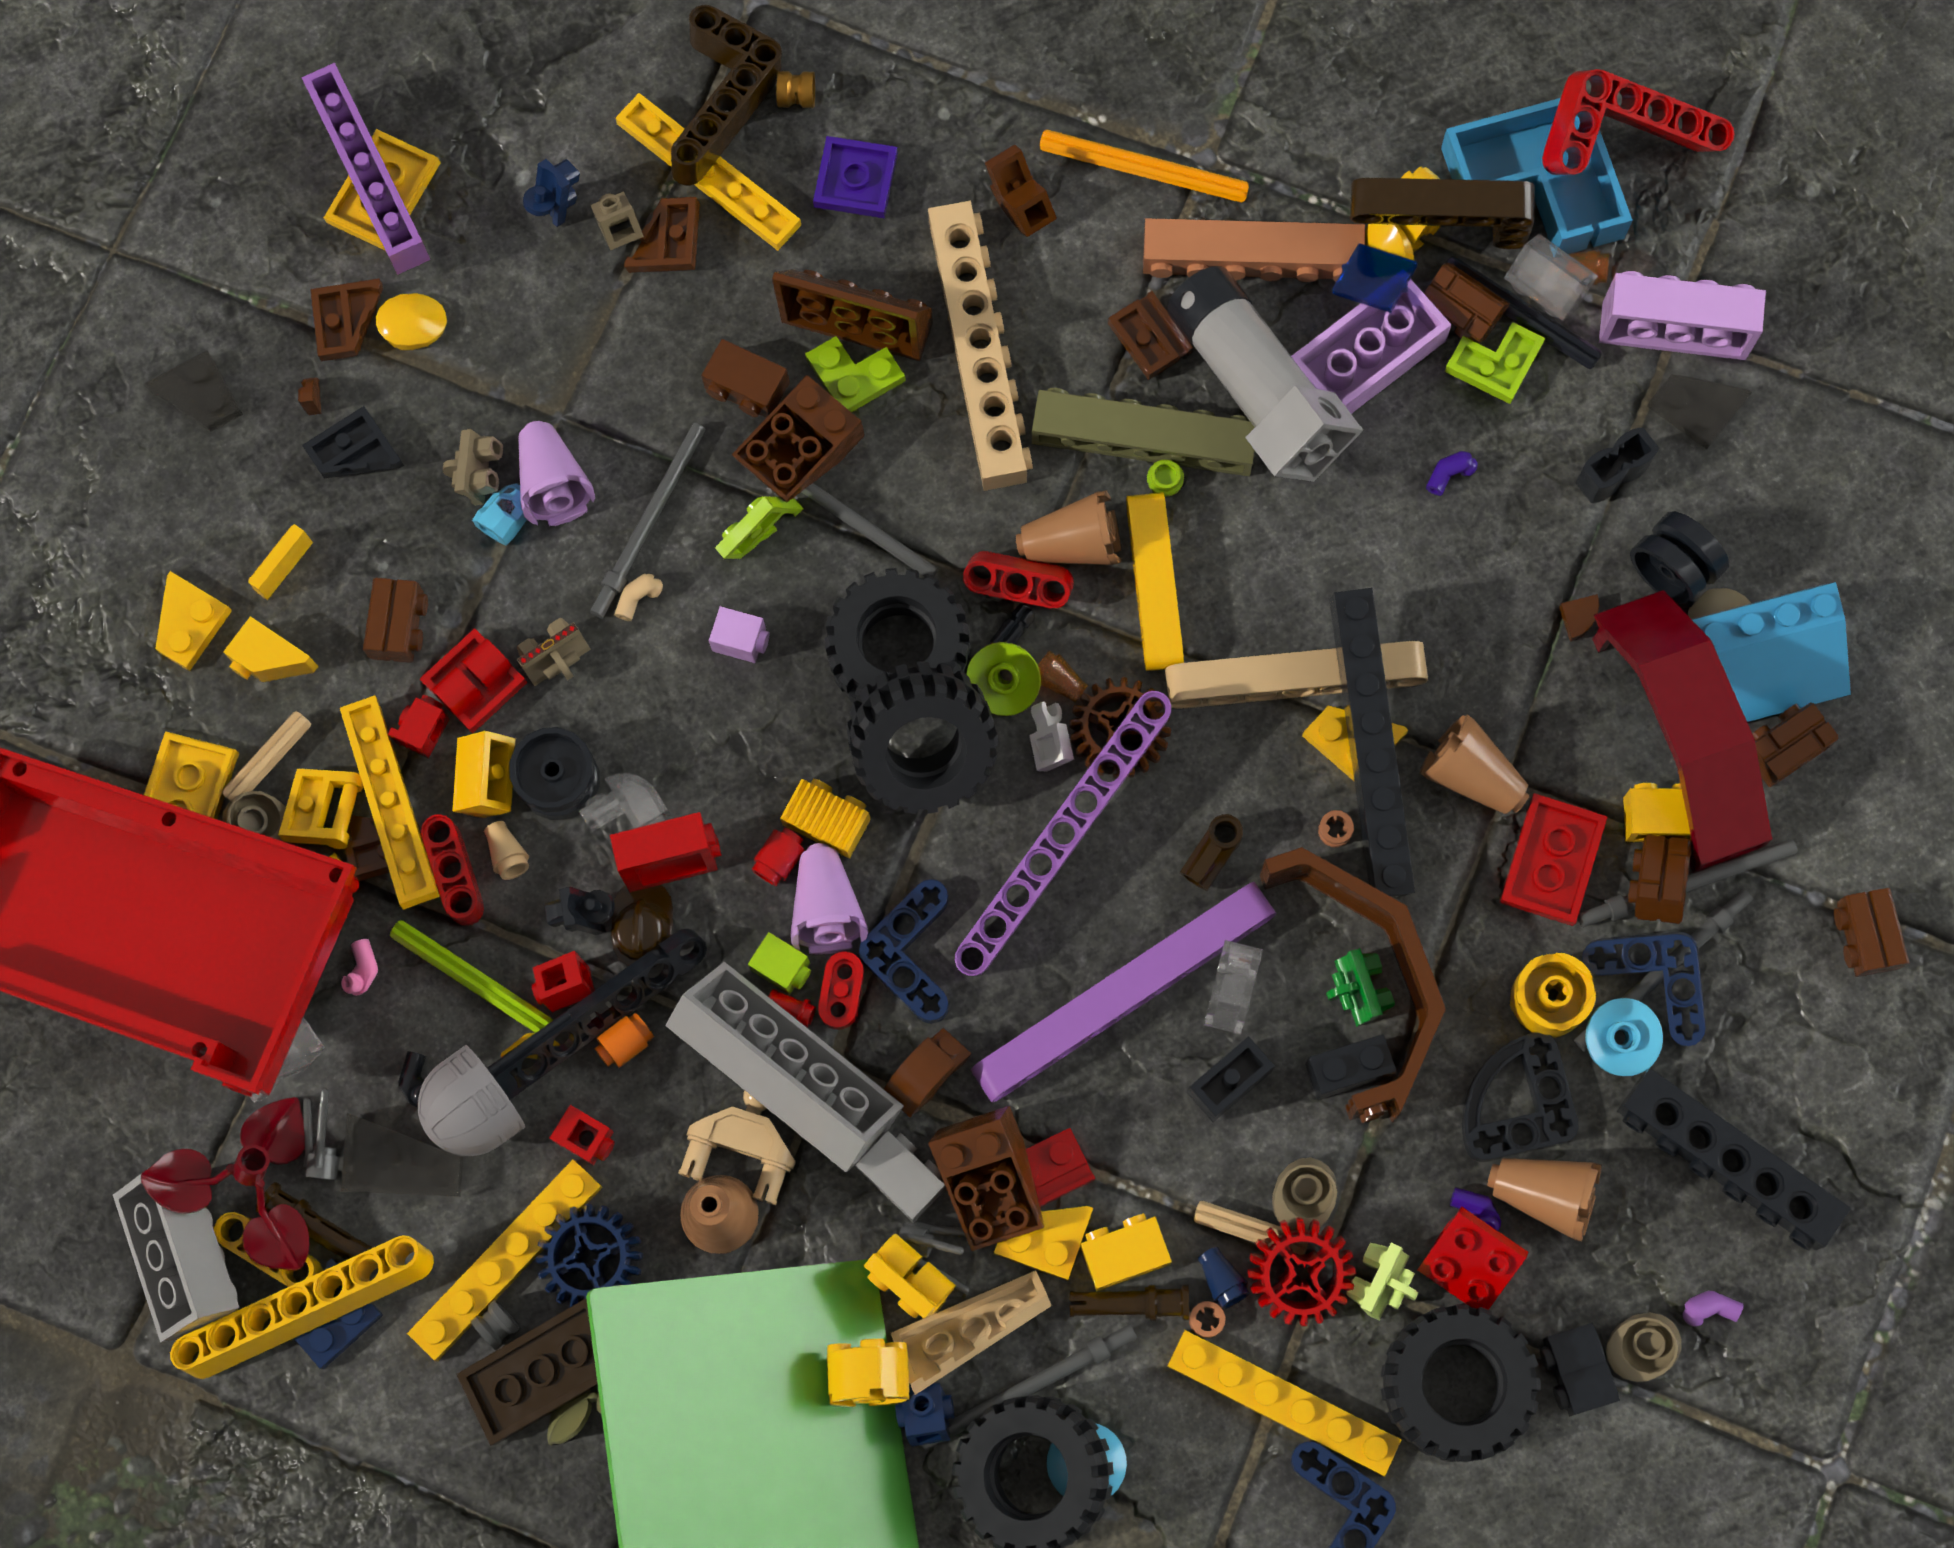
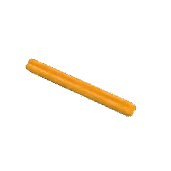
(1144, 166)

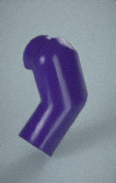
(1478, 1205)

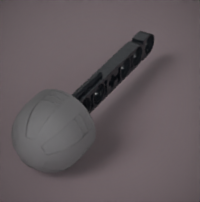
(469, 1105)

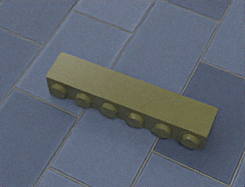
(1143, 431)

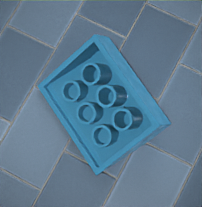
(1783, 650)

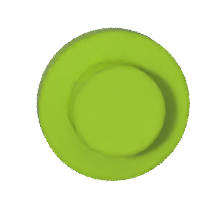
(1165, 477)

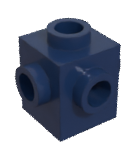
(926, 1415)

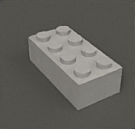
(176, 1263)

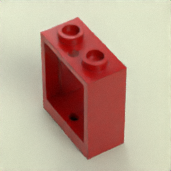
(665, 851)

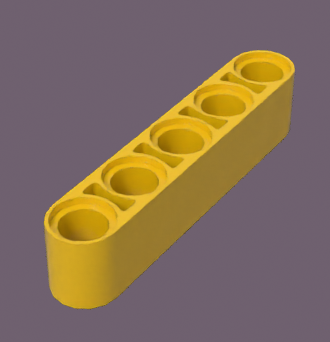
(1154, 581)

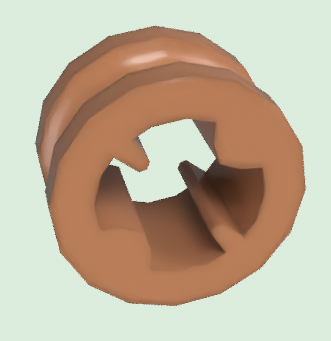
(1348, 828)
(1196, 1325)

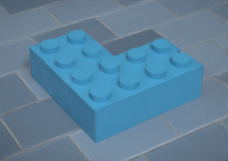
(1512, 148)

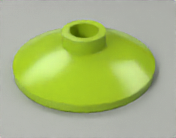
(1004, 696)

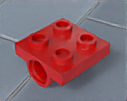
(473, 680)
(1472, 1260)

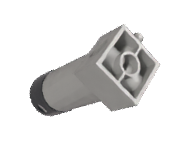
(1295, 424)

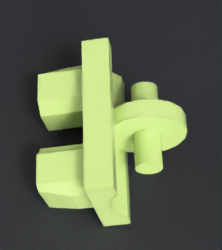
(1389, 1283)

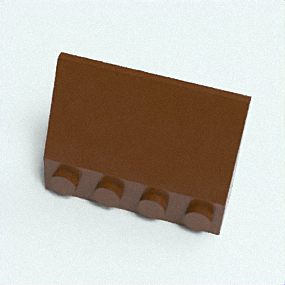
(853, 312)

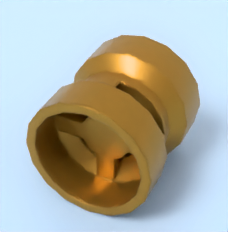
(795, 89)

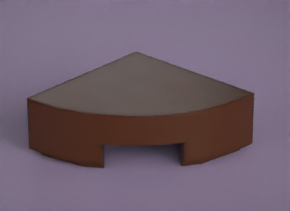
(310, 396)
(1579, 615)

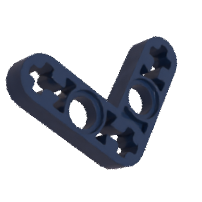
(898, 943)
(1659, 961)
(1354, 1502)

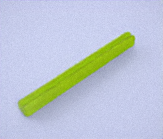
(469, 976)

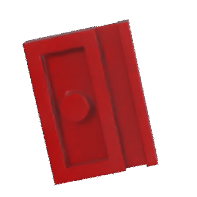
(1058, 1166)

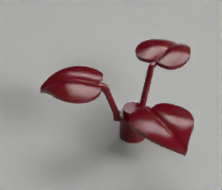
(270, 1134)

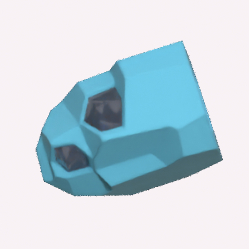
(501, 515)

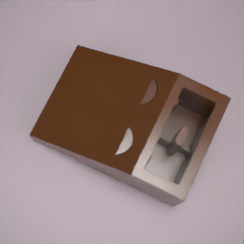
(800, 440)
(988, 1177)

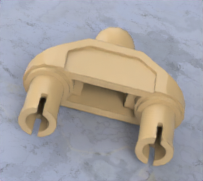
(743, 1133)

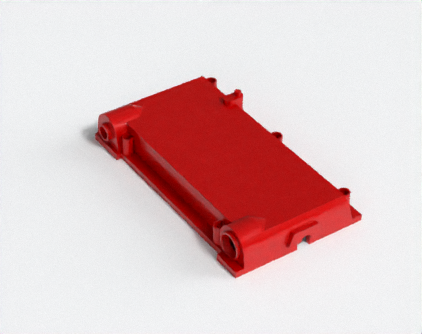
(162, 921)

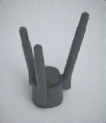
(320, 1160)
(922, 1240)

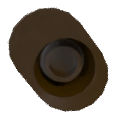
(641, 922)

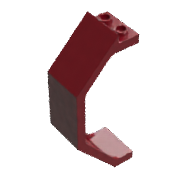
(1699, 722)

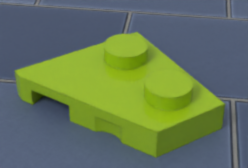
(755, 526)

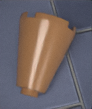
(1073, 534)
(1475, 768)
(1549, 1191)
(729, 1223)

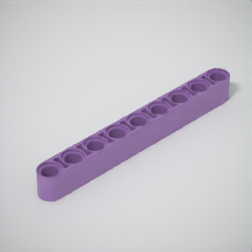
(1067, 814)
(1122, 992)

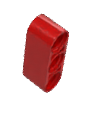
(1001, 586)
(442, 855)

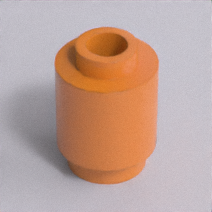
(623, 1040)

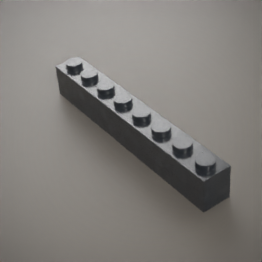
(1371, 742)

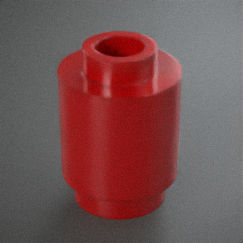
(778, 856)

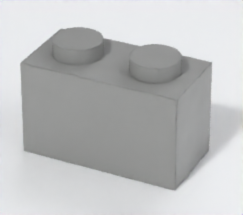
(901, 1175)

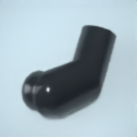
(410, 1077)

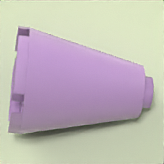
(550, 477)
(824, 904)

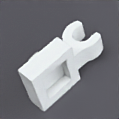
(1051, 741)

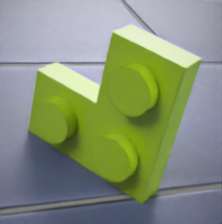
(1499, 371)
(854, 383)

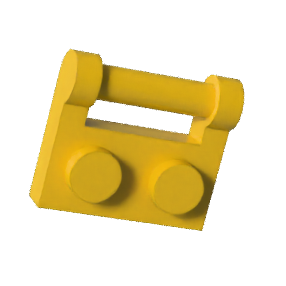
(310, 804)

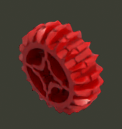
(1315, 1260)

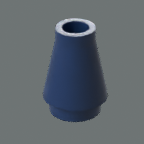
(1223, 1279)

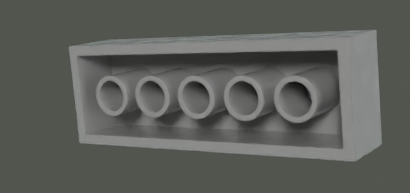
(784, 1066)

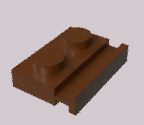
(1150, 335)

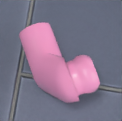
(365, 970)

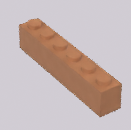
(1249, 248)

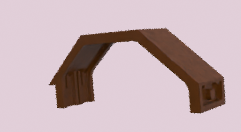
(1408, 951)

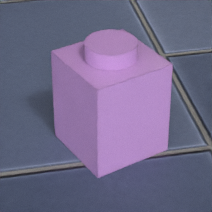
(739, 635)

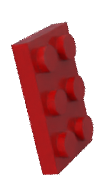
(1553, 859)

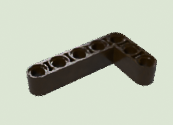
(753, 73)
(1448, 202)

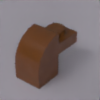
(1018, 193)
(926, 1070)

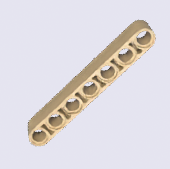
(1283, 676)

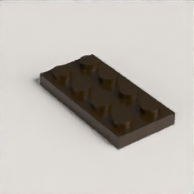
(532, 1375)

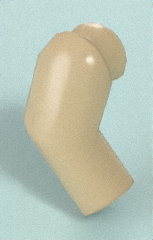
(633, 592)

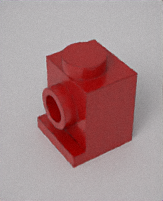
(420, 726)
(562, 981)
(571, 1129)

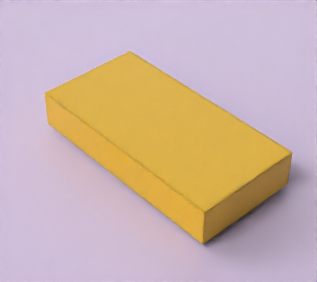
(280, 561)

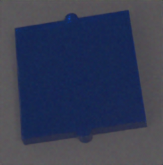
(1374, 278)

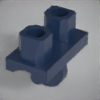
(552, 191)

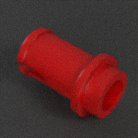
(800, 1010)

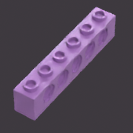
(366, 168)

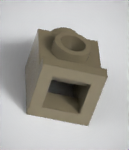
(612, 211)

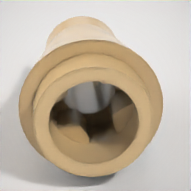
(506, 853)

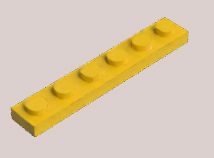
(722, 181)
(389, 802)
(502, 1261)
(1284, 1403)

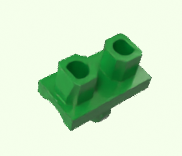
(1356, 988)

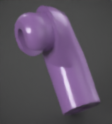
(1708, 1304)

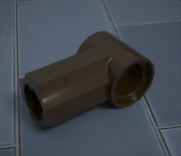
(1212, 854)

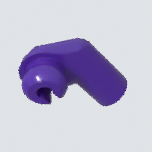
(1451, 465)

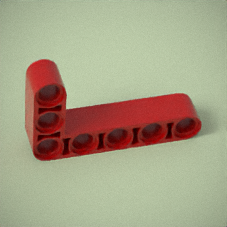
(1632, 111)

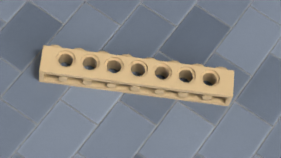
(947, 226)

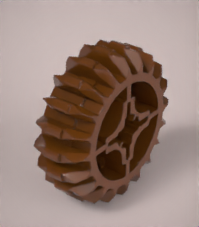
(1108, 720)

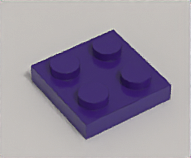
(855, 177)

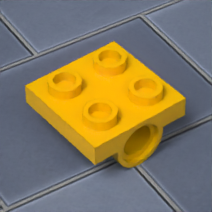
(920, 1292)

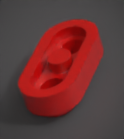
(841, 991)

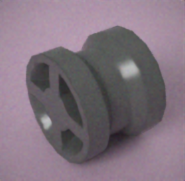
(495, 1325)

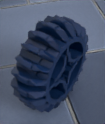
(571, 1263)

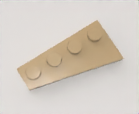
(966, 1329)

